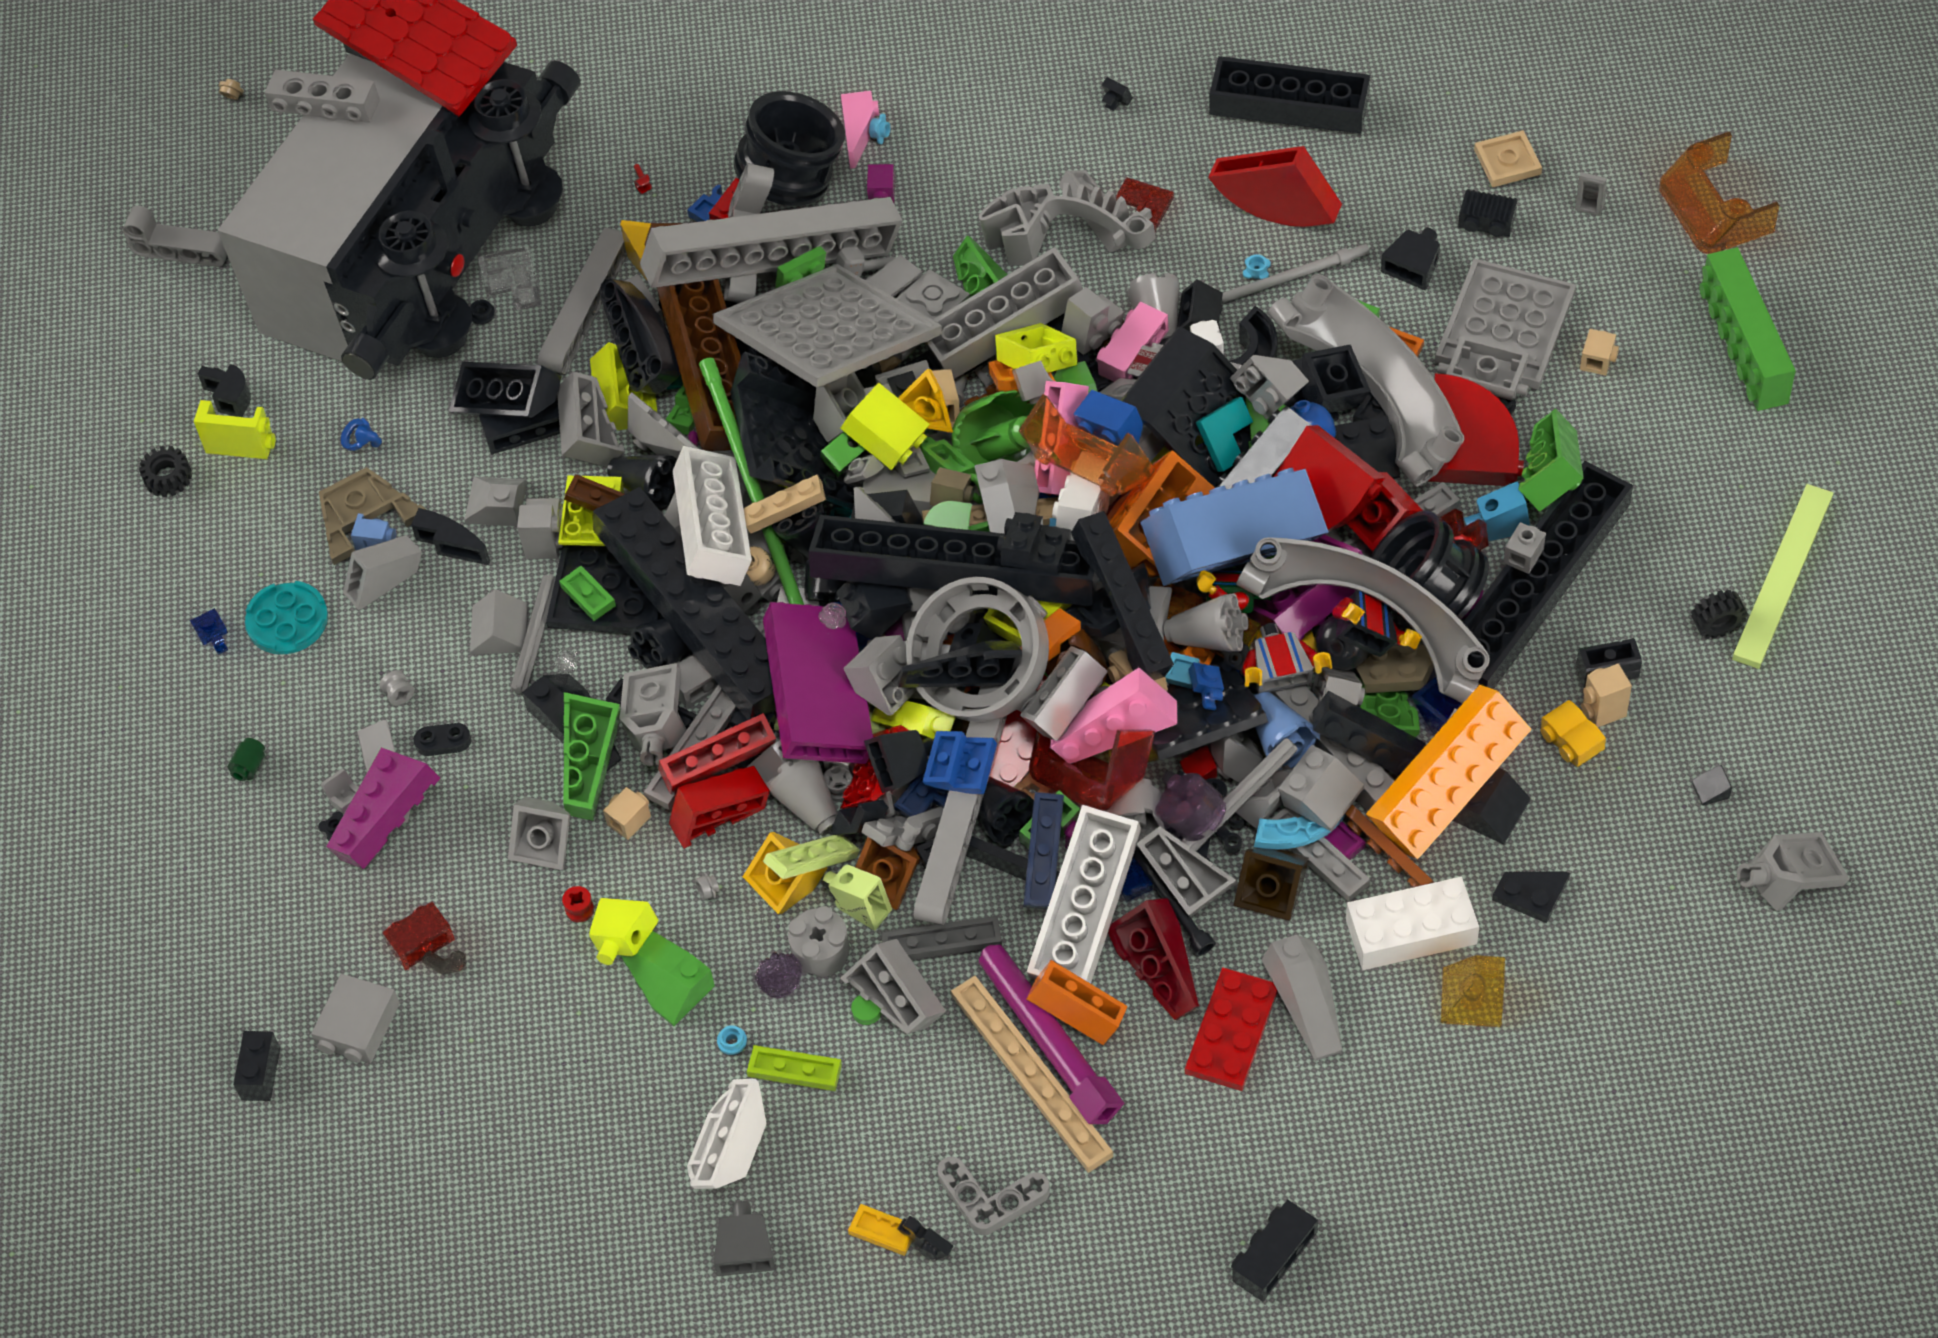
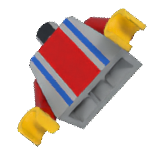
(1281, 661)

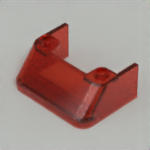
(1091, 779)

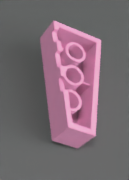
(1127, 704)

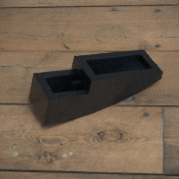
(449, 537)

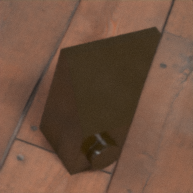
(1271, 882)

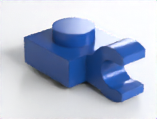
(1208, 682)

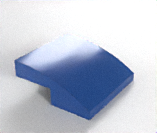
(959, 762)

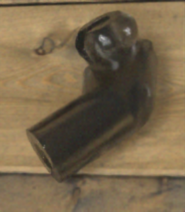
(449, 965)

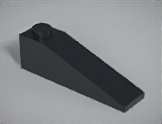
(976, 665)
(546, 703)

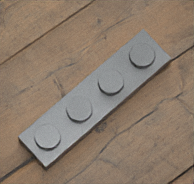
(1330, 863)

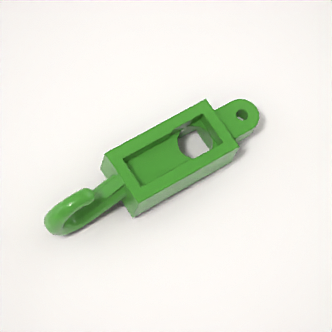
(953, 460)

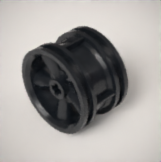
(795, 139)

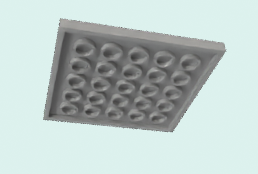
(827, 325)

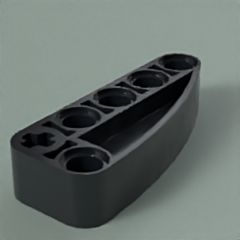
(639, 337)

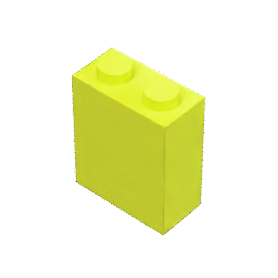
(886, 427)

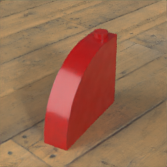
(1277, 187)
(1490, 436)
(1337, 475)

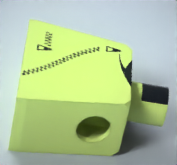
(859, 895)

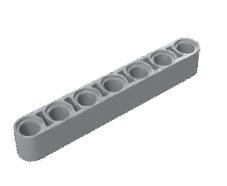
(583, 302)

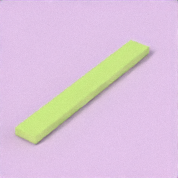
(1782, 576)

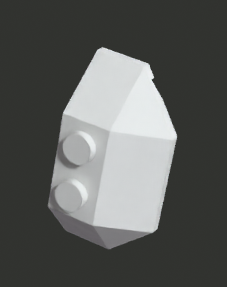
(728, 1137)

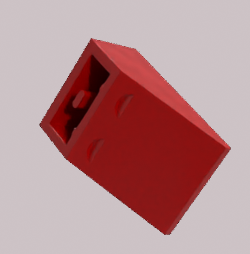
(864, 782)

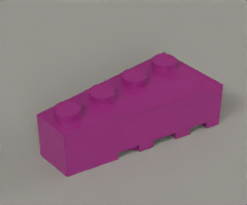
(380, 806)

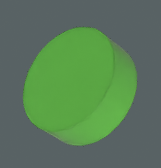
(865, 1011)

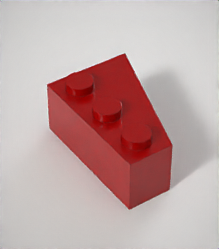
(715, 801)

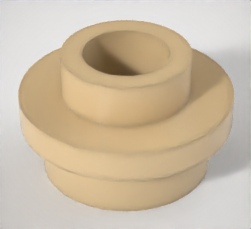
(230, 89)

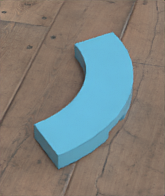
(1288, 833)

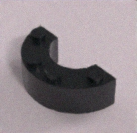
(1257, 336)

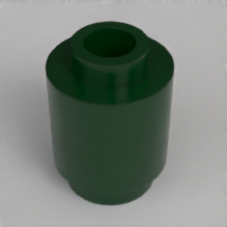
(246, 759)

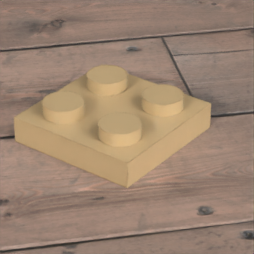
(1508, 158)

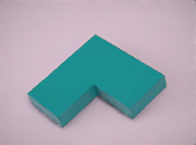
(1218, 432)

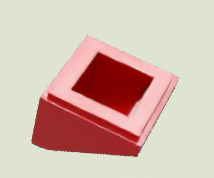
(1200, 763)

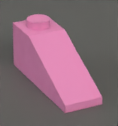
(858, 113)

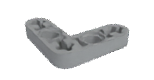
(984, 1206)

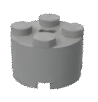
(1140, 805)
(819, 941)

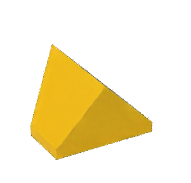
(927, 400)

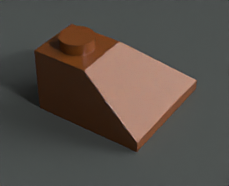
(891, 865)

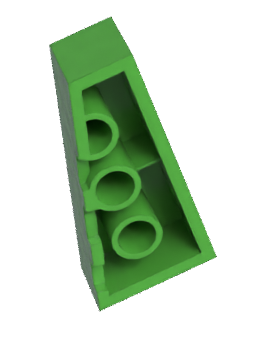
(1552, 461)

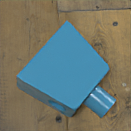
(1501, 511)

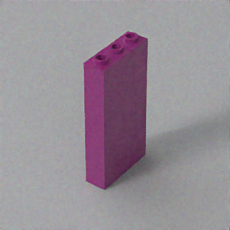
(812, 694)

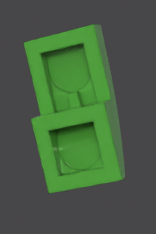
(681, 413)

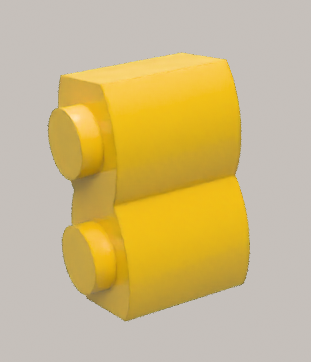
(1572, 733)

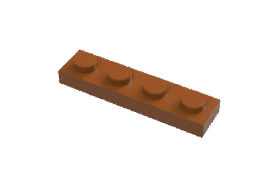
(1380, 843)

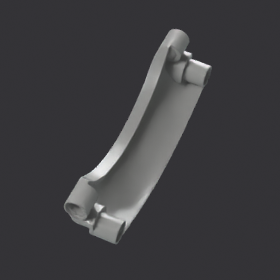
(1416, 407)
(1316, 563)

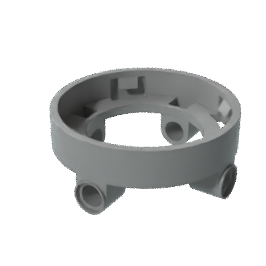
(948, 612)

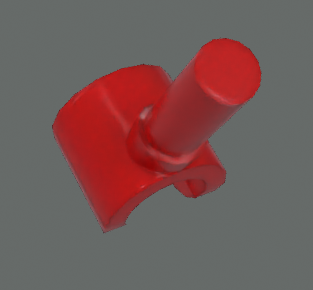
(642, 183)

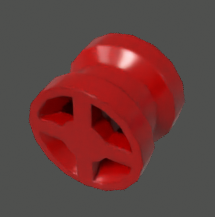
(581, 911)

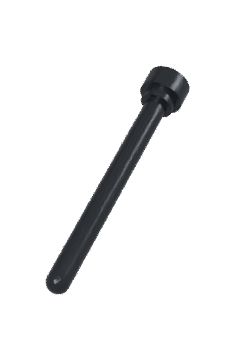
(1199, 940)

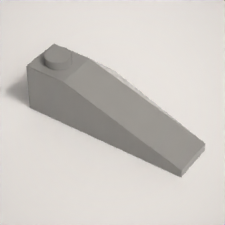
(653, 430)
(1006, 489)
(1307, 992)

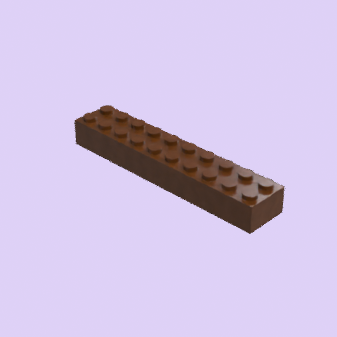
(695, 337)

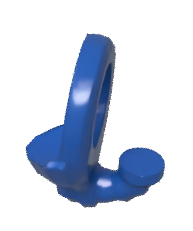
(363, 435)

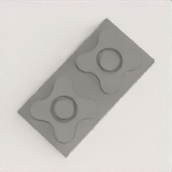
(932, 297)

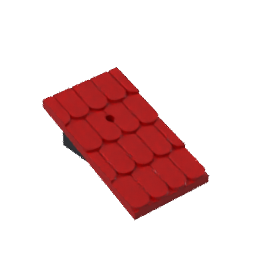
(425, 43)

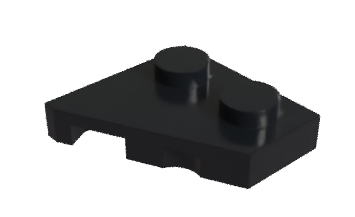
(1531, 892)

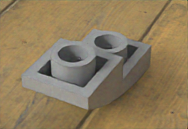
(863, 468)

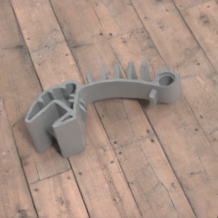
(1024, 215)

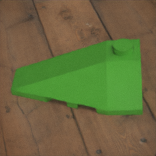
(1393, 709)
(669, 977)

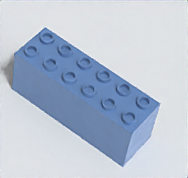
(1227, 524)

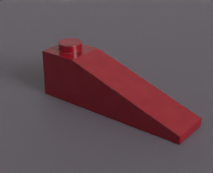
(1155, 948)

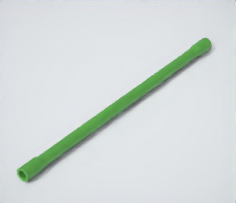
(714, 382)

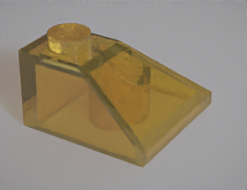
(1473, 991)

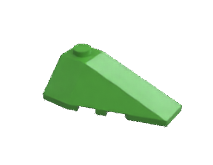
(976, 267)

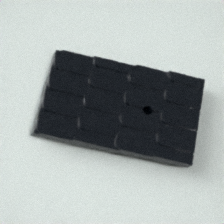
(1201, 726)

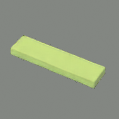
(811, 856)

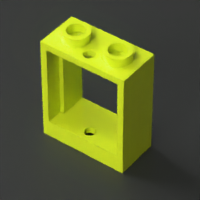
(1040, 344)

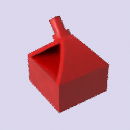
(1383, 512)

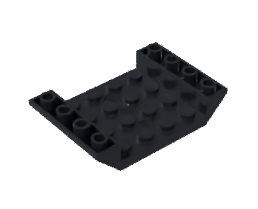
(1181, 387)
(779, 428)

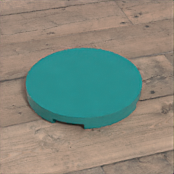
(286, 617)

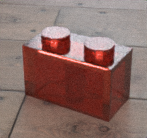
(418, 934)

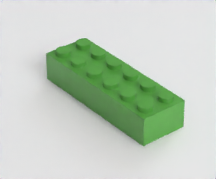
(1747, 329)

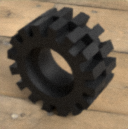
(160, 460)
(1719, 614)

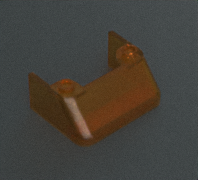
(1699, 207)
(1083, 454)

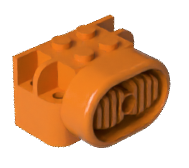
(1170, 480)

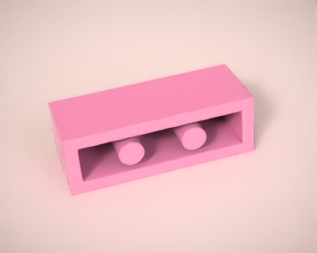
(1141, 327)

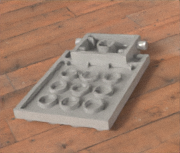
(1504, 328)

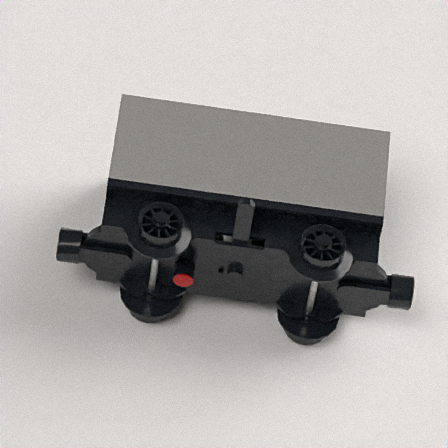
(373, 222)

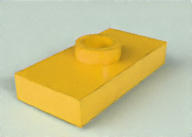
(879, 1229)

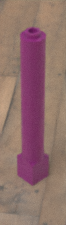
(1090, 1093)

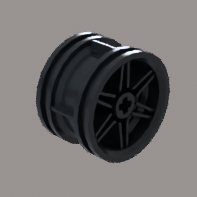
(1429, 555)

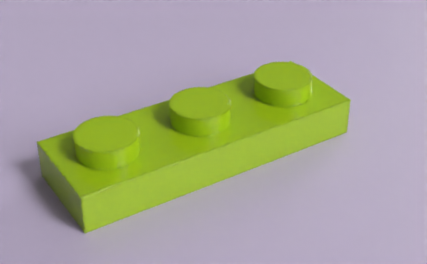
(794, 1068)

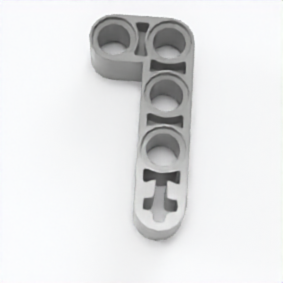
(171, 242)

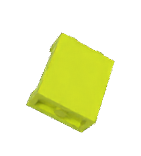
(234, 434)

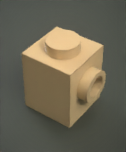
(1599, 352)
(627, 812)

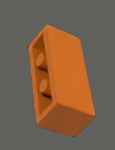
(1077, 1002)

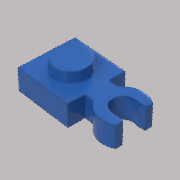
(700, 209)

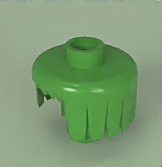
(990, 427)

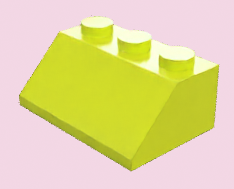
(609, 371)

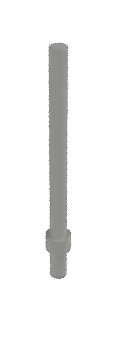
(1340, 257)

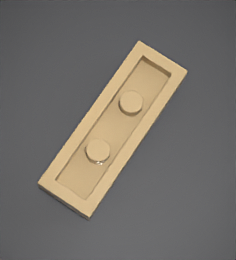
(784, 504)

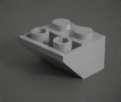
(1268, 382)
(877, 671)

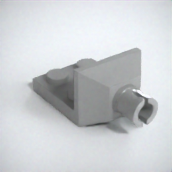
(651, 710)
(1790, 865)

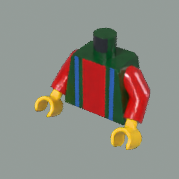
(1223, 583)

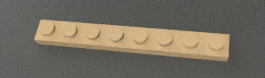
(1031, 1074)

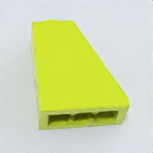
(916, 717)

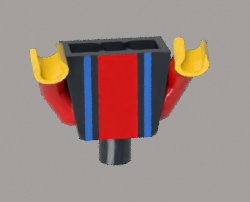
(1370, 625)

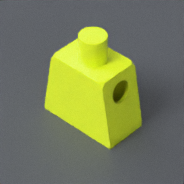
(621, 928)

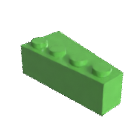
(588, 745)

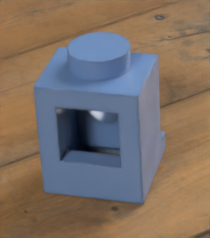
(371, 532)

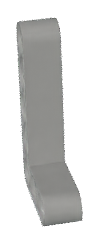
(746, 201)

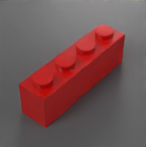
(717, 753)

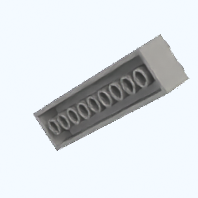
(766, 241)

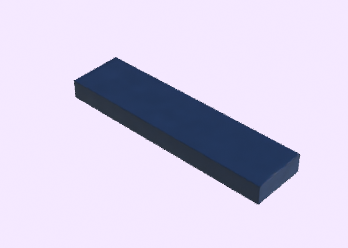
(1043, 850)

